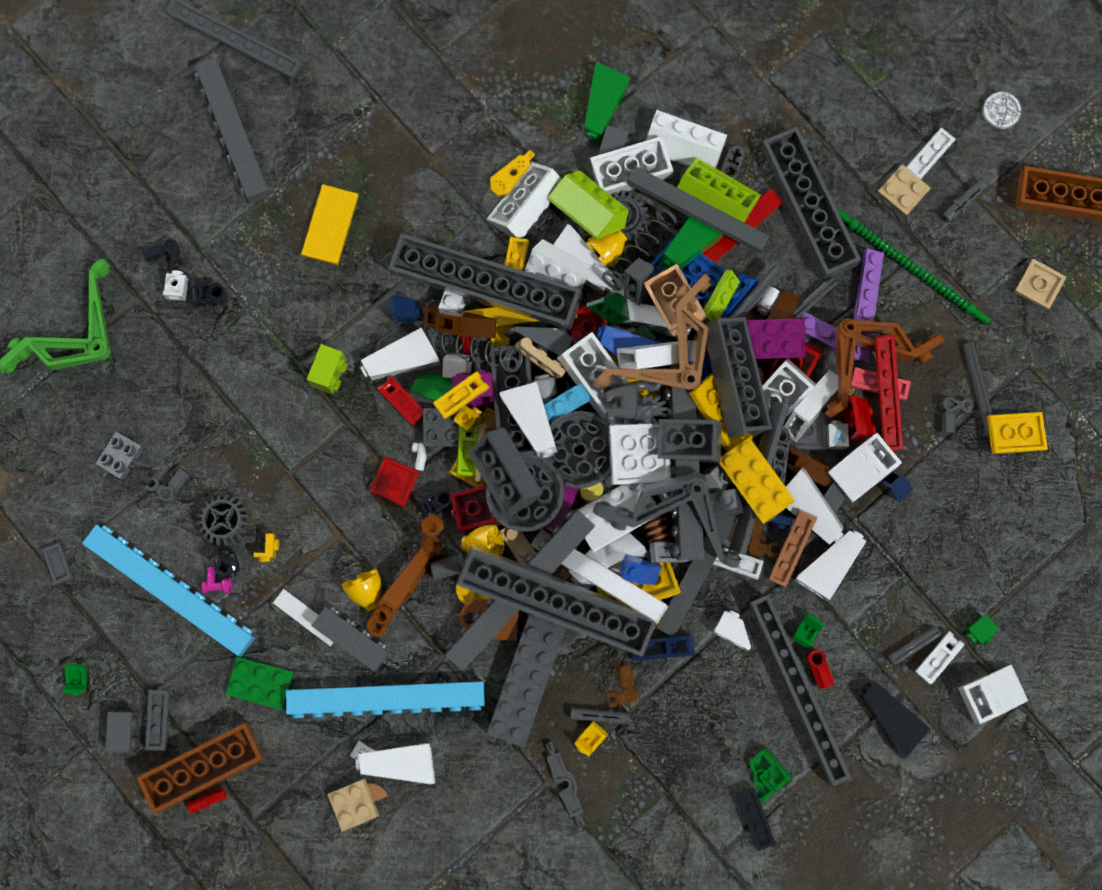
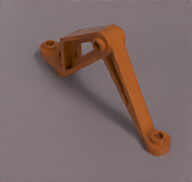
(849, 335)
(409, 578)

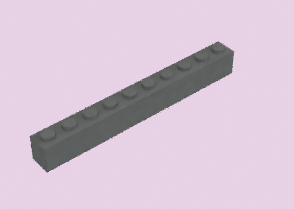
(687, 522)
(497, 614)
(799, 691)

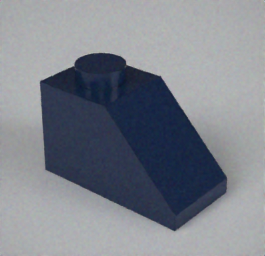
(404, 310)
(895, 486)

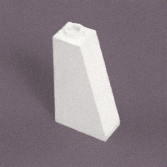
(573, 244)
(650, 317)
(652, 355)
(401, 357)
(812, 405)
(530, 415)
(812, 501)
(612, 556)
(829, 569)
(403, 763)

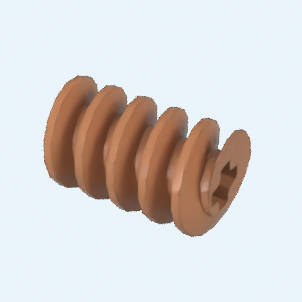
(657, 530)

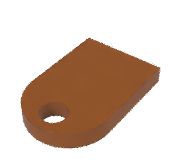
(508, 632)

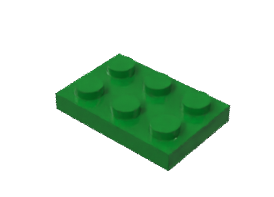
(259, 683)

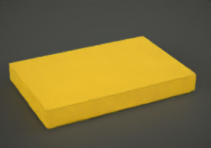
(1017, 433)

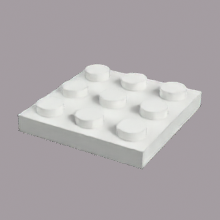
(635, 455)

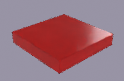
(394, 482)

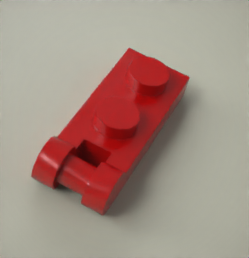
(401, 401)

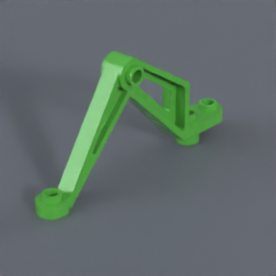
(96, 346)

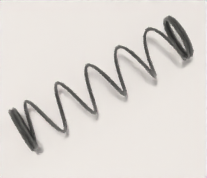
(642, 250)
(507, 359)

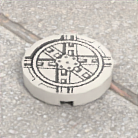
(1001, 110)

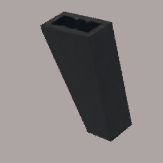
(896, 721)

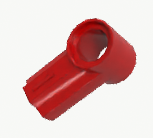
(821, 670)

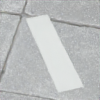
(300, 613)

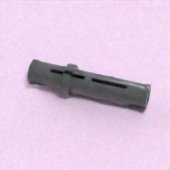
(958, 206)
(576, 714)

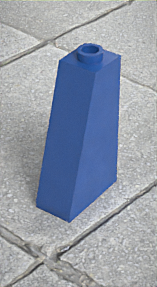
(614, 338)

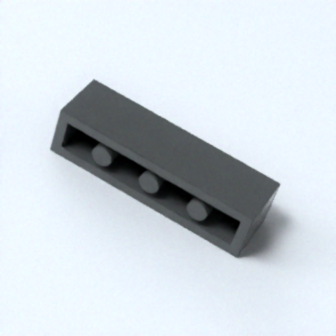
(350, 639)

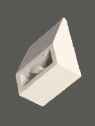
(865, 467)
(993, 694)

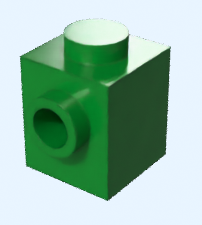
(981, 630)

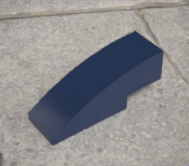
(667, 648)

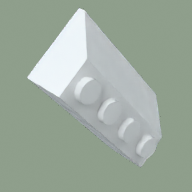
(687, 140)
(615, 167)
(525, 201)
(603, 533)

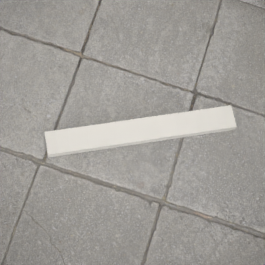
(609, 582)

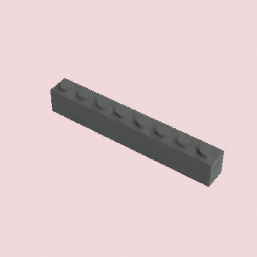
(232, 130)

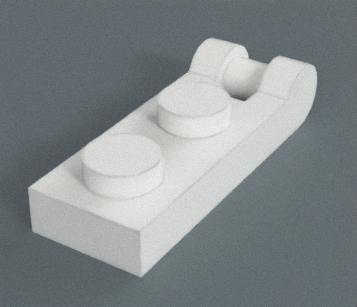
(939, 658)

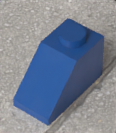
(639, 570)

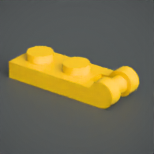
(460, 395)

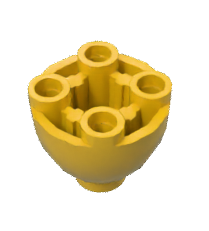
(608, 247)
(484, 537)
(365, 589)

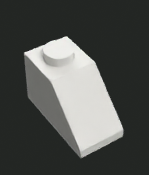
(732, 630)

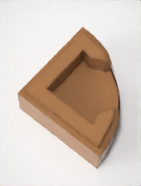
(377, 792)

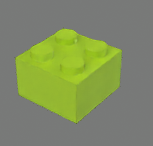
(327, 369)

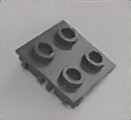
(438, 431)
(119, 455)

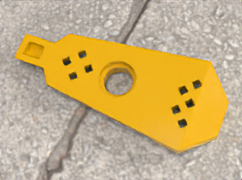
(507, 180)

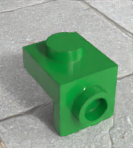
(808, 631)
(75, 678)

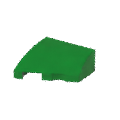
(431, 386)
(768, 774)

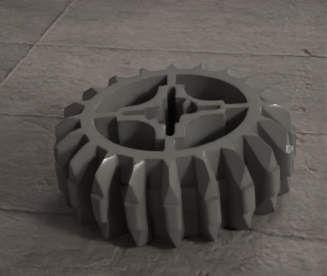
(211, 508)

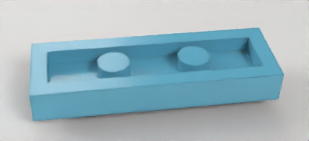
(566, 402)

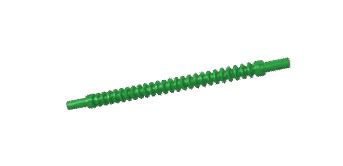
(969, 308)

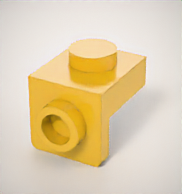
(468, 416)
(271, 546)
(590, 739)

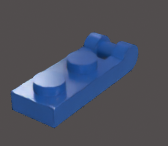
(743, 290)

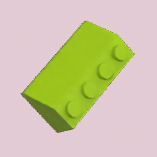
(718, 190)
(589, 205)

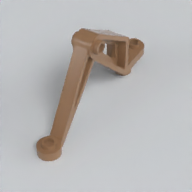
(674, 377)

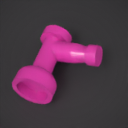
(210, 585)

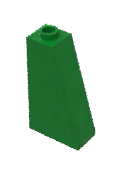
(605, 96)
(689, 244)

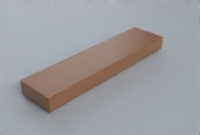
(792, 547)

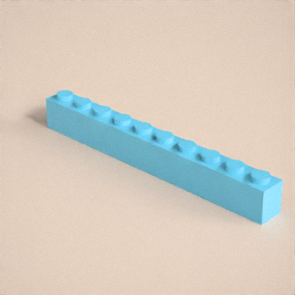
(168, 590)
(385, 698)

